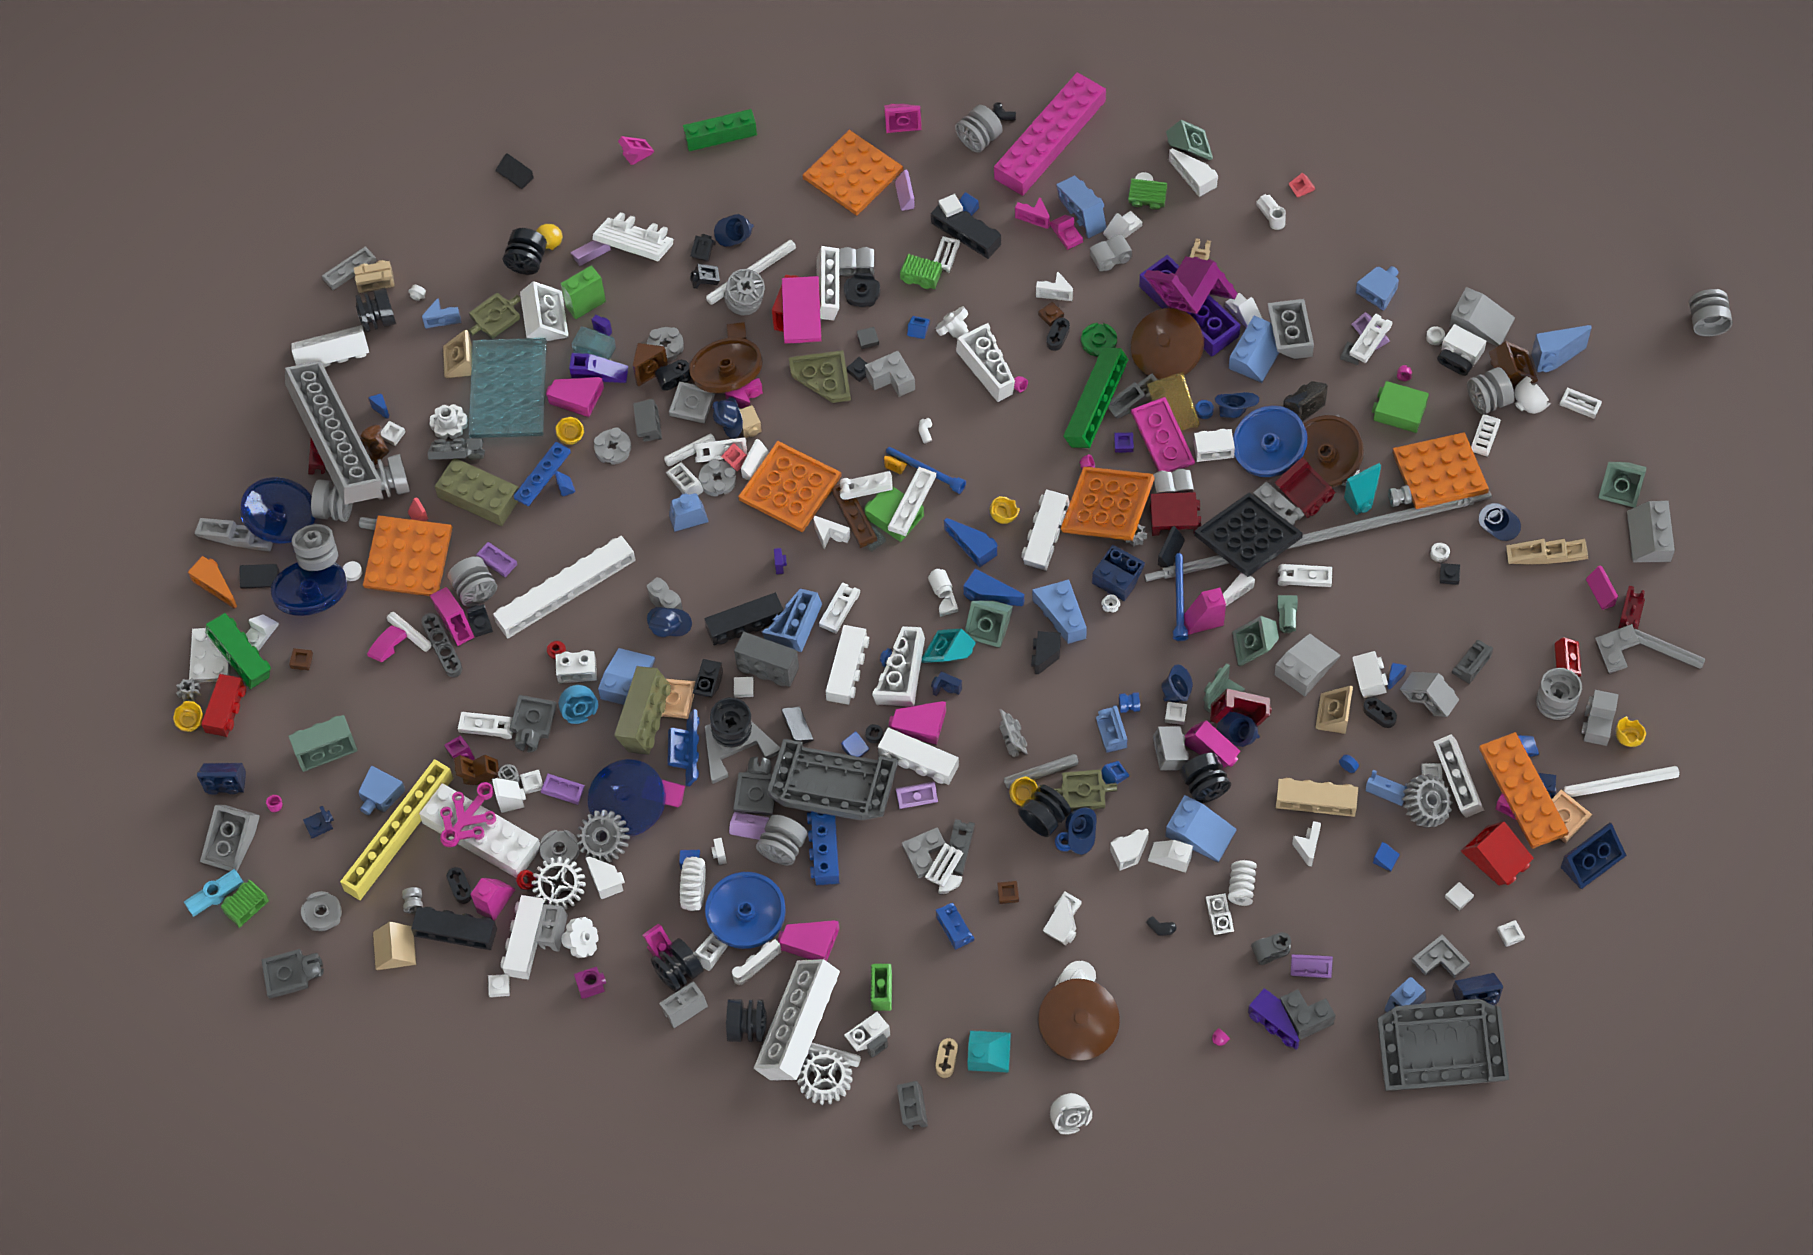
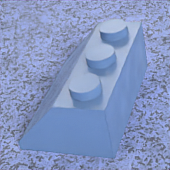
(1255, 350)

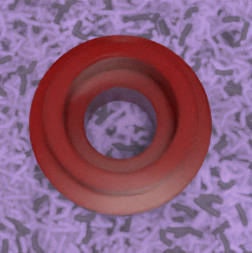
(555, 644)
(529, 875)

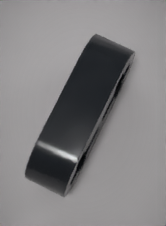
(1054, 332)
(1454, 362)
(1379, 712)
(456, 886)

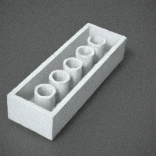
(503, 842)
(796, 1020)

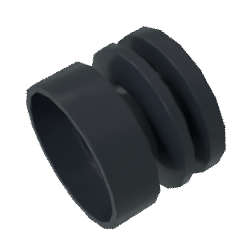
(524, 251)
(375, 309)
(727, 713)
(1205, 777)
(1044, 810)
(673, 967)
(745, 1020)

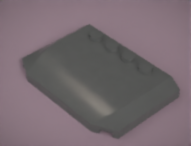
(831, 782)
(1442, 1045)

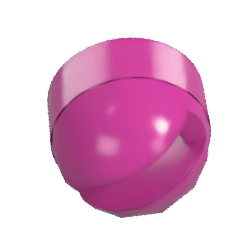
(1407, 373)
(1020, 384)
(1087, 461)
(274, 803)
(1220, 1037)

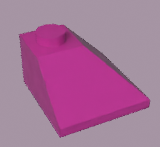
(902, 118)

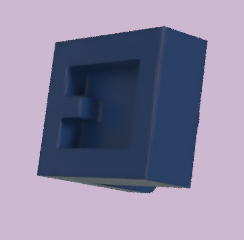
(947, 682)
(1549, 782)
(319, 823)

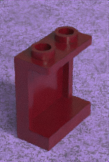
(1305, 487)
(1174, 510)
(1247, 704)

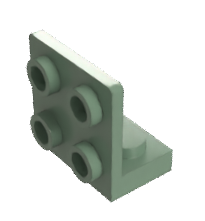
(1218, 686)

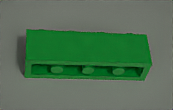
(720, 130)
(238, 650)

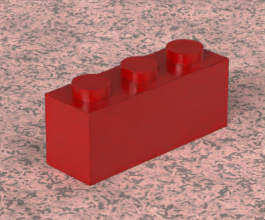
(223, 705)

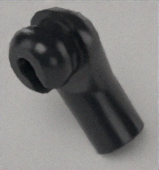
(1002, 114)
(1161, 929)

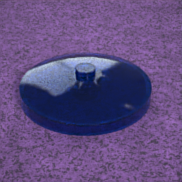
(276, 509)
(308, 592)
(631, 791)

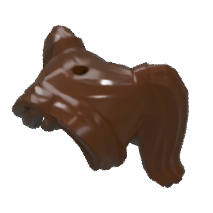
(374, 443)

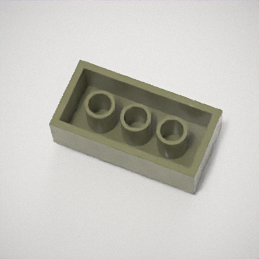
(477, 491)
(643, 710)

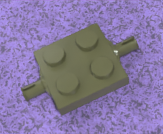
(495, 315)
(1085, 789)

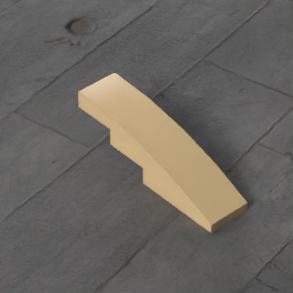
(1547, 552)

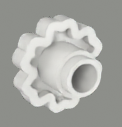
(954, 323)
(448, 421)
(580, 937)

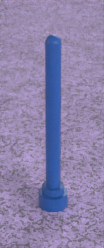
(957, 484)
(1180, 632)

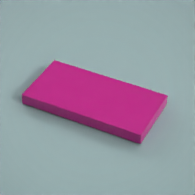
(801, 309)
(1162, 436)

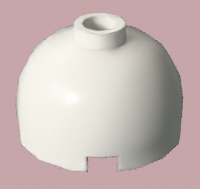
(1530, 397)
(1069, 1113)

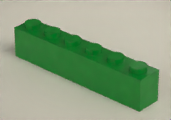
(1096, 398)

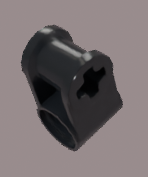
(672, 374)

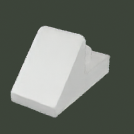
(1123, 225)
(1059, 290)
(1243, 309)
(827, 529)
(260, 630)
(1307, 846)

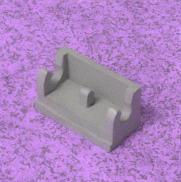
(551, 927)
(683, 1004)

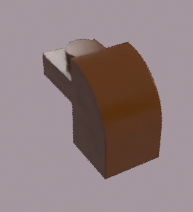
(476, 771)

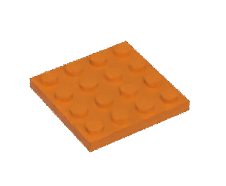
(853, 172)
(1440, 470)
(790, 486)
(1107, 503)
(407, 556)

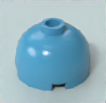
(577, 704)

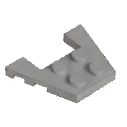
(718, 752)

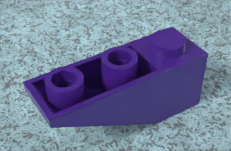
(593, 366)
(1271, 1013)

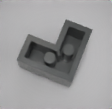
(1307, 1019)

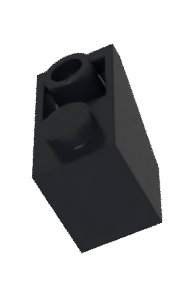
(1047, 650)
(708, 678)

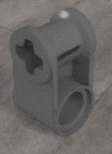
(1269, 948)

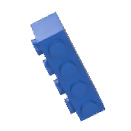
(824, 848)

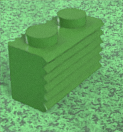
(1147, 193)
(921, 271)
(244, 903)
(881, 987)

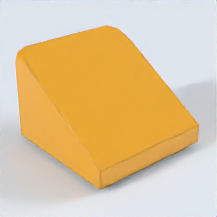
(894, 464)

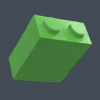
(583, 292)
(1400, 406)
(882, 509)

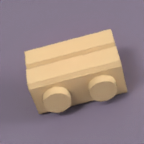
(374, 276)

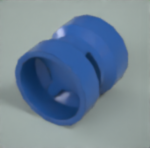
(1129, 702)

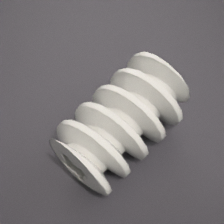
(1241, 882)

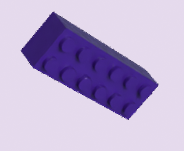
(1215, 322)

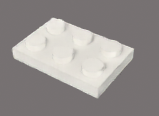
(206, 659)

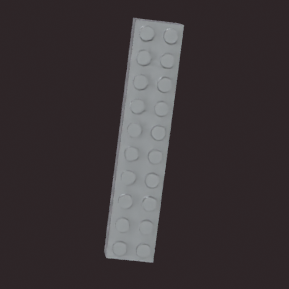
(332, 432)

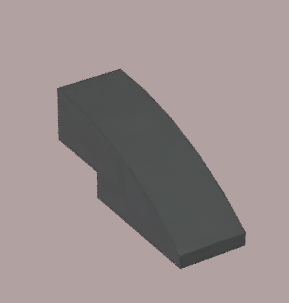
(1131, 397)

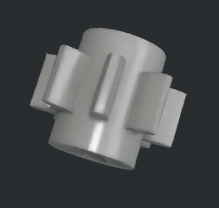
(1138, 539)
(188, 690)

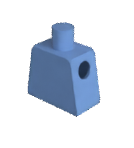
(1378, 286)
(687, 512)
(379, 791)
(1407, 994)

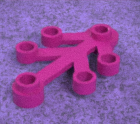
(466, 818)

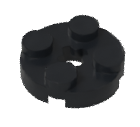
(859, 298)

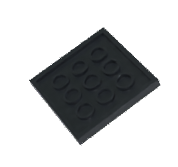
(1248, 534)

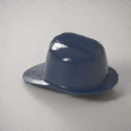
(732, 230)
(1235, 404)
(728, 415)
(1499, 521)
(669, 622)
(1177, 685)
(1238, 729)
(1081, 830)

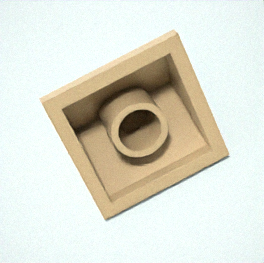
(458, 356)
(1334, 710)
(394, 946)

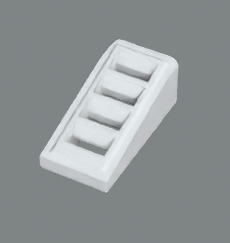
(1488, 424)
(694, 484)
(1239, 587)
(707, 959)

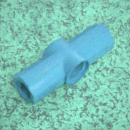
(223, 886)

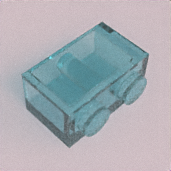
(594, 343)

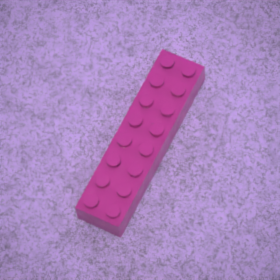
(1049, 134)

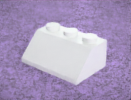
(545, 316)

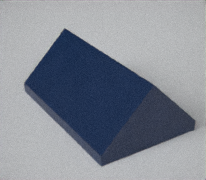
(1593, 856)

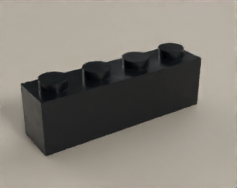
(968, 230)
(743, 618)
(454, 928)

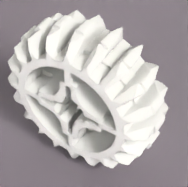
(561, 874)
(692, 883)
(835, 1089)

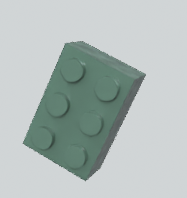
(323, 743)

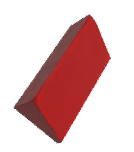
(1568, 655)

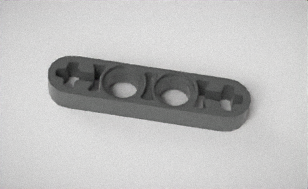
(441, 645)

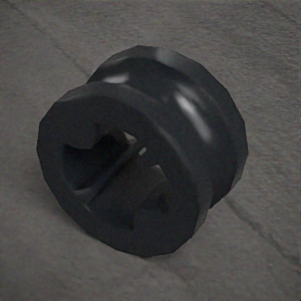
(871, 739)

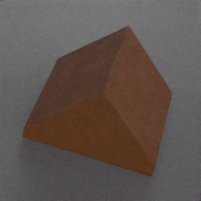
(647, 360)

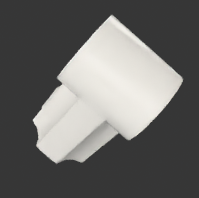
(1272, 211)

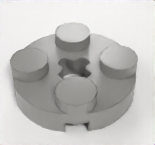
(670, 335)
(609, 437)
(713, 469)
(559, 838)
(321, 922)

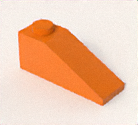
(208, 576)

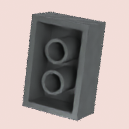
(766, 659)

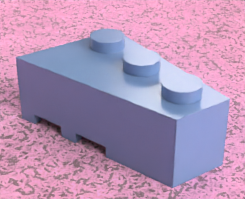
(1083, 204)
(1062, 609)
(795, 621)

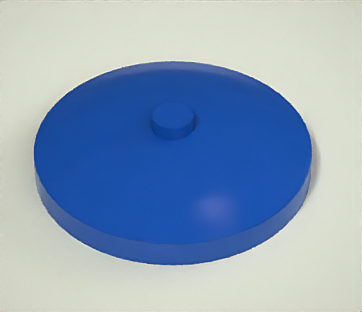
(1270, 441)
(745, 910)

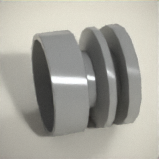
(978, 128)
(744, 301)
(1710, 312)
(1490, 391)
(392, 476)
(328, 502)
(472, 581)
(1558, 693)
(781, 840)

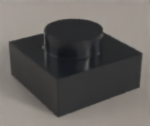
(857, 369)
(1449, 573)

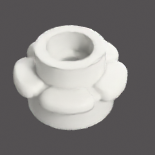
(417, 292)
(1110, 599)

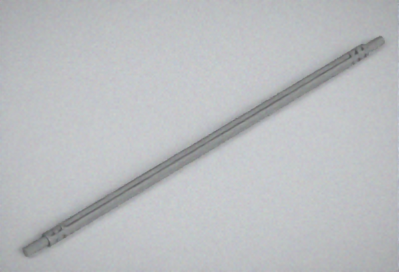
(1330, 533)

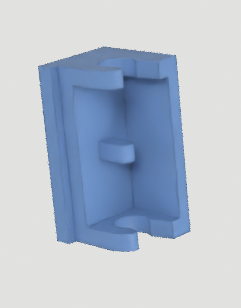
(1111, 729)
(1385, 788)

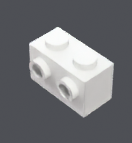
(1464, 344)
(1214, 445)
(576, 667)
(1369, 674)

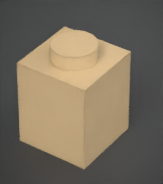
(751, 422)

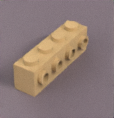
(1317, 797)

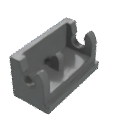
(647, 420)
(1473, 661)
(912, 1104)

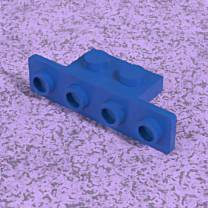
(542, 474)
(683, 748)

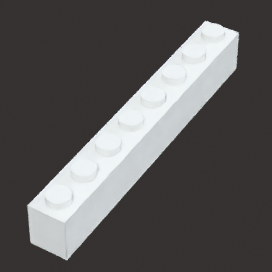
(564, 586)

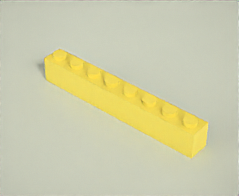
(394, 831)

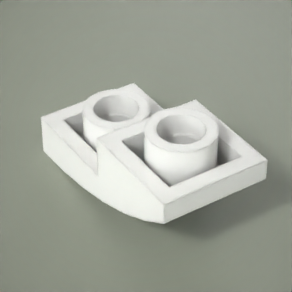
(1219, 914)

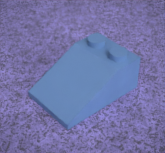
(1558, 347)
(620, 673)
(1201, 828)

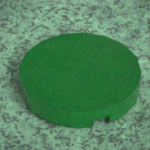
(1097, 337)

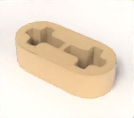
(941, 1057)

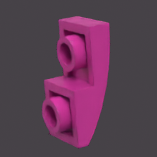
(385, 643)

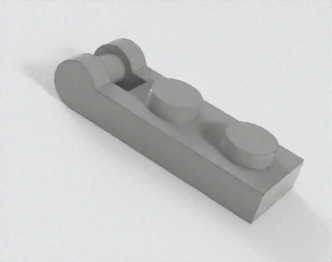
(1278, 503)

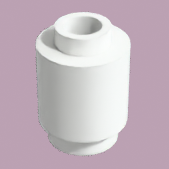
(940, 583)

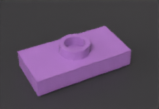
(497, 559)
(562, 789)
(1311, 966)

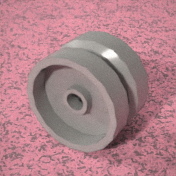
(315, 547)

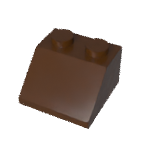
(1514, 362)

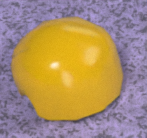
(552, 235)
(569, 430)
(1003, 510)
(188, 716)
(1630, 732)
(1022, 789)

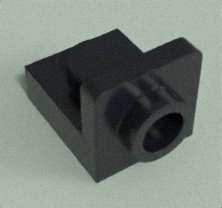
(702, 247)
(704, 274)
(479, 620)

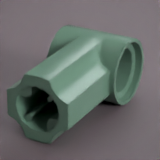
(1287, 611)

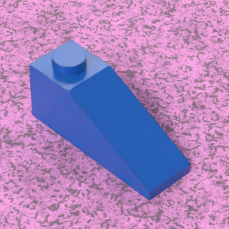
(973, 542)
(986, 588)

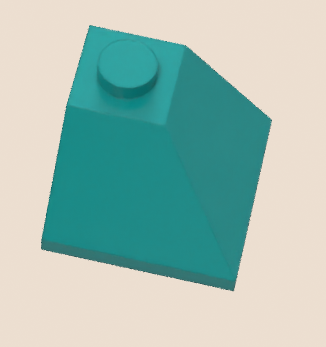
(1362, 489)
(949, 646)
(989, 1051)

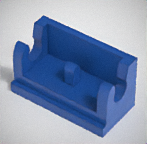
(954, 926)

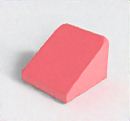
(1301, 185)
(734, 457)
(417, 511)

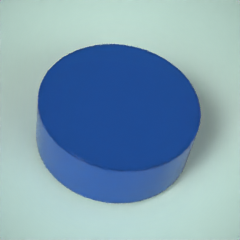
(1204, 409)
(1349, 763)

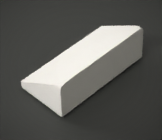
(754, 459)

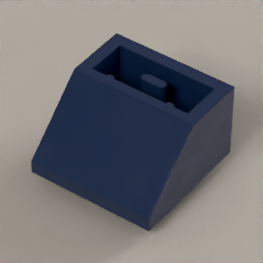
(1118, 573)
(222, 778)
(1482, 987)

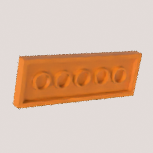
(1523, 790)

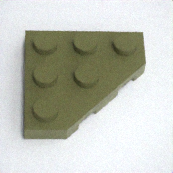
(823, 374)

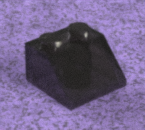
(1307, 399)

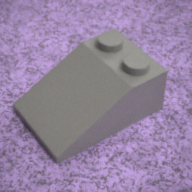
(1481, 317)
(1305, 664)
(229, 837)

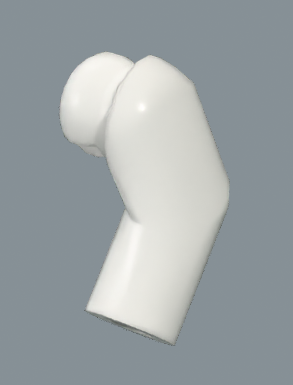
(924, 424)

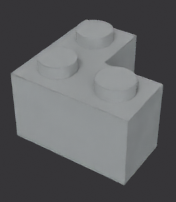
(891, 370)
(1430, 690)
(1600, 716)

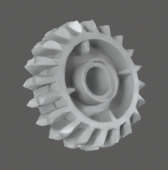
(1427, 800)
(592, 831)

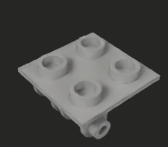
(1011, 734)

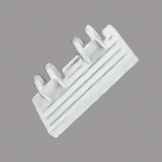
(637, 240)

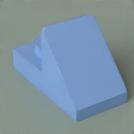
(439, 317)

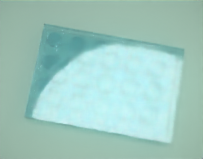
(508, 388)

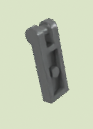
(961, 843)

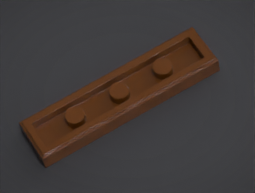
(855, 518)

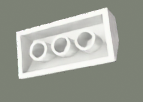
(331, 347)

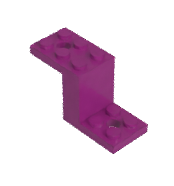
(1191, 284)

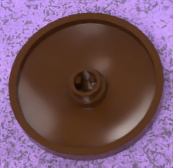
(1167, 343)
(726, 365)
(1333, 448)
(1078, 1019)

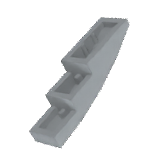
(231, 534)

